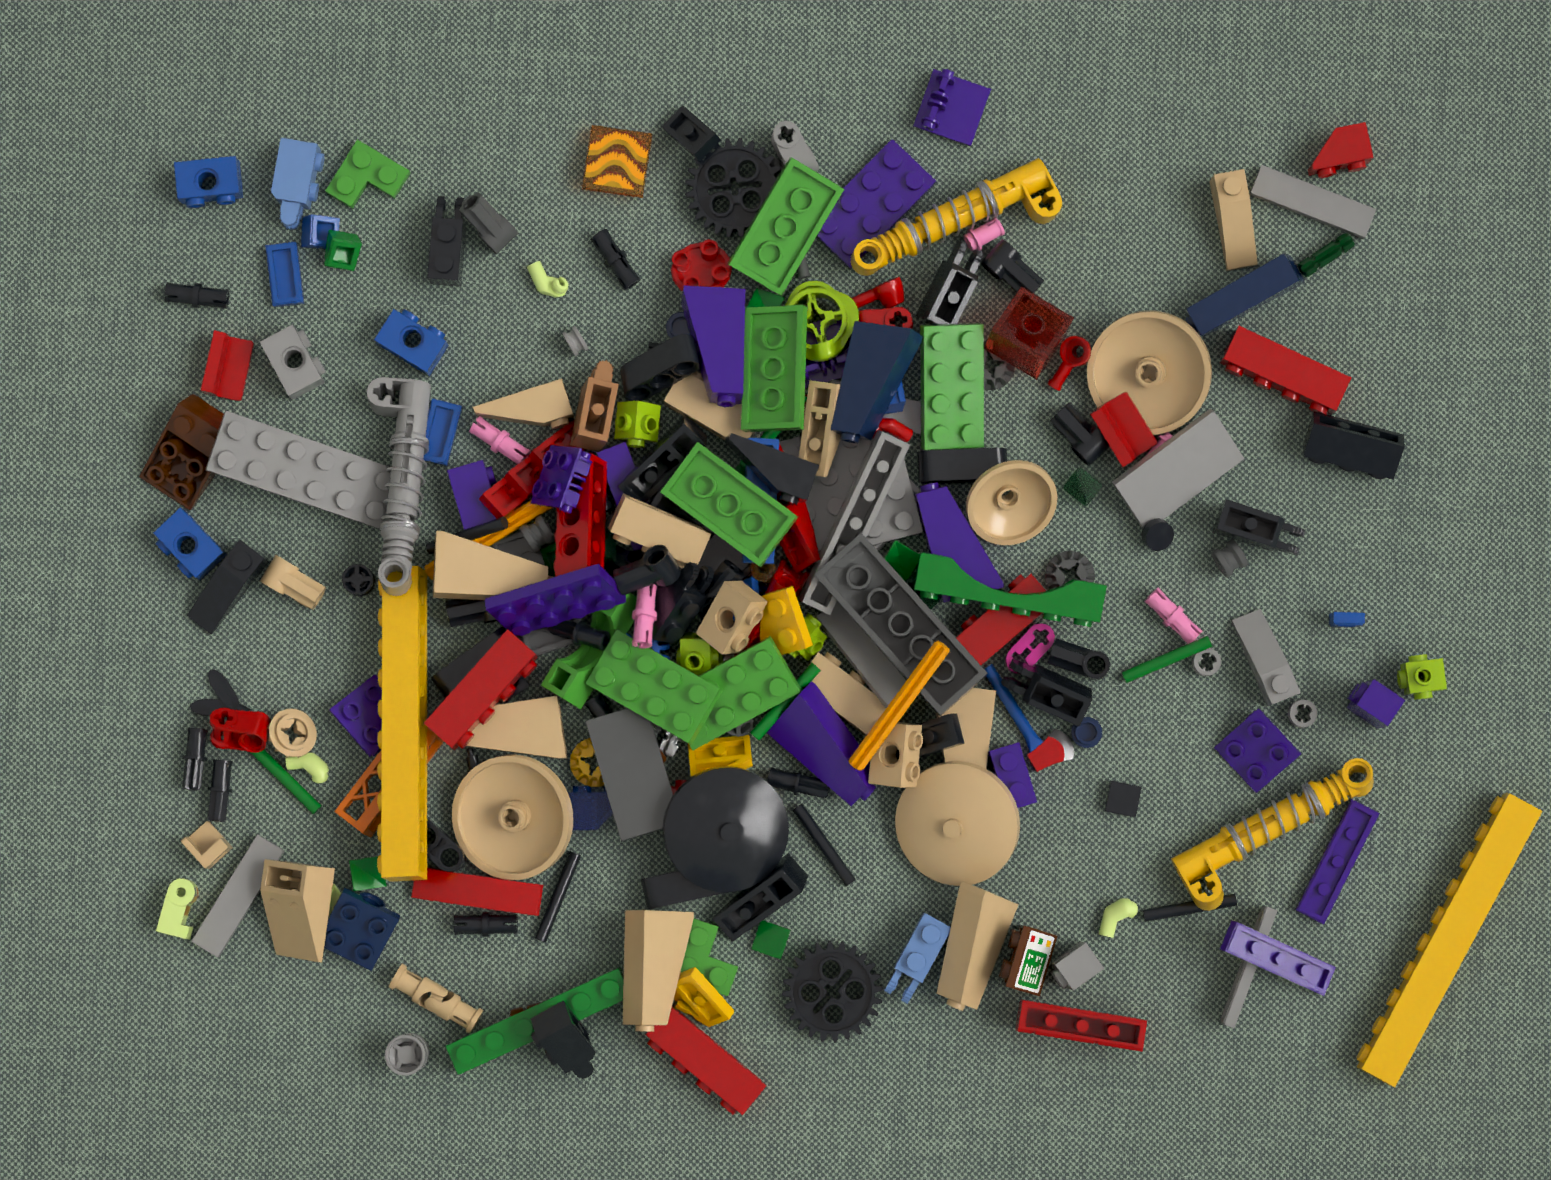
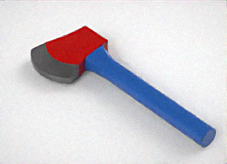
(1042, 754)

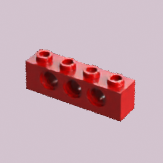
(582, 533)

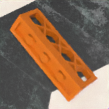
(371, 817)

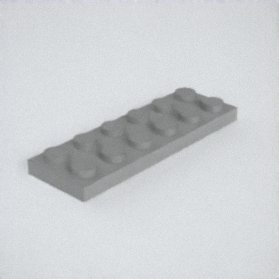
(300, 469)

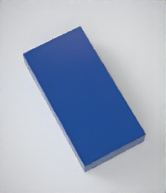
(284, 274)
(441, 430)

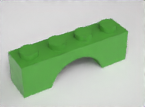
(570, 673)

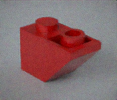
(1344, 149)

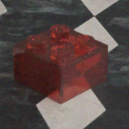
(1029, 333)

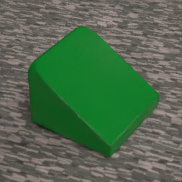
(342, 250)
(771, 939)

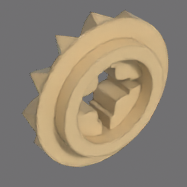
(303, 727)

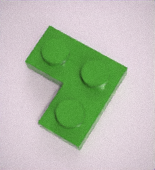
(362, 168)
(700, 942)

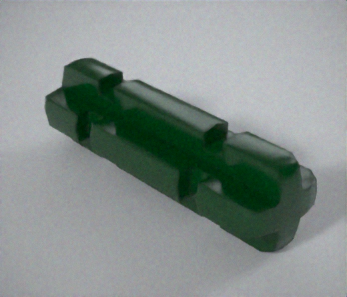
(1326, 254)

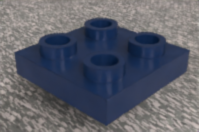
(359, 927)

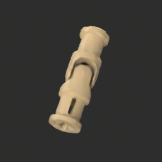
(441, 1001)

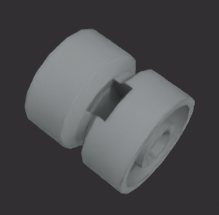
(407, 1054)

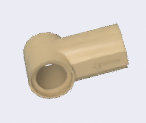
(288, 580)

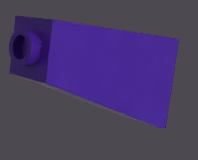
(718, 326)
(951, 535)
(822, 744)

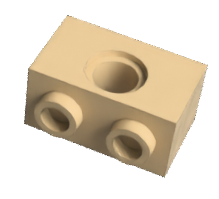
(718, 625)
(901, 772)

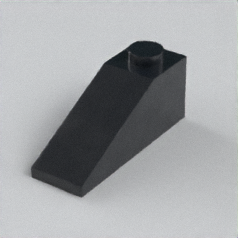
(662, 460)
(778, 470)
(227, 586)
(762, 899)

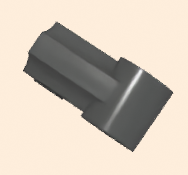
(492, 227)

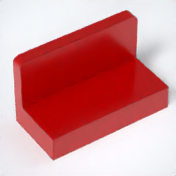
(227, 366)
(1124, 428)

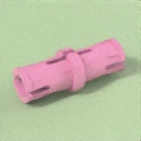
(499, 440)
(644, 616)
(1173, 616)

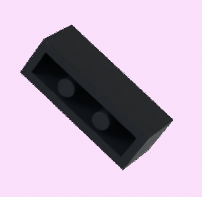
(1353, 446)

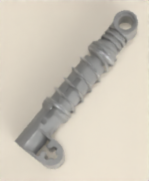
(408, 448)

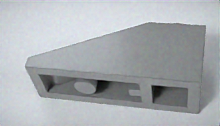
(1265, 658)

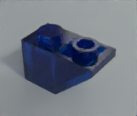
(589, 808)

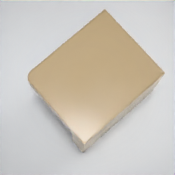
(207, 845)

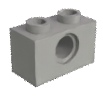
(279, 349)
(1075, 966)

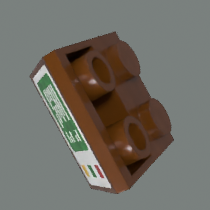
(1028, 959)

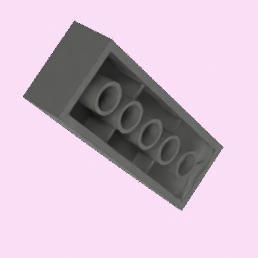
(898, 621)

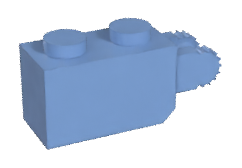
(295, 179)
(919, 954)

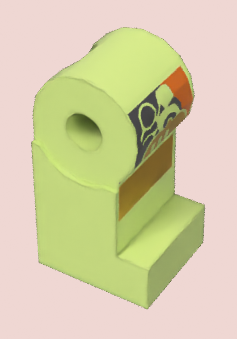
(176, 907)

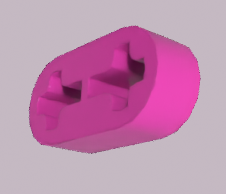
(1024, 643)

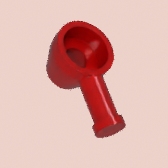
(888, 293)
(1070, 359)

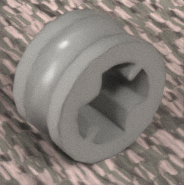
(575, 341)
(1214, 666)
(1292, 711)

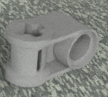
(796, 148)

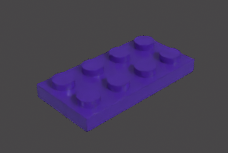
(874, 201)
(555, 600)

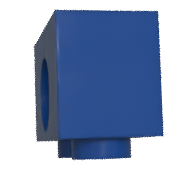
(191, 174)
(422, 357)
(206, 552)

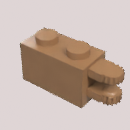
(595, 409)

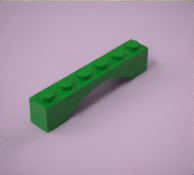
(1073, 599)
(517, 1029)

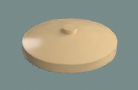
(1157, 363)
(512, 817)
(957, 823)

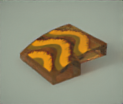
(617, 161)

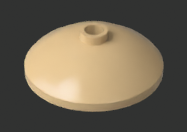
(1018, 514)

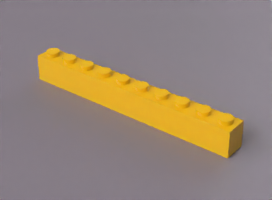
(403, 731)
(1448, 939)

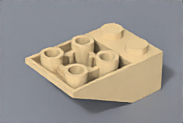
(297, 907)

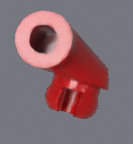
(895, 428)

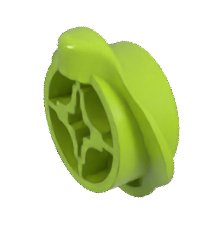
(848, 313)

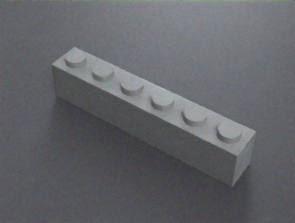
(857, 511)

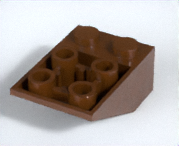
(183, 452)

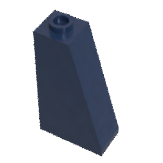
(1245, 295)
(871, 377)

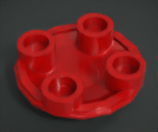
(701, 265)

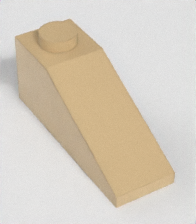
(1234, 219)
(535, 406)
(817, 438)

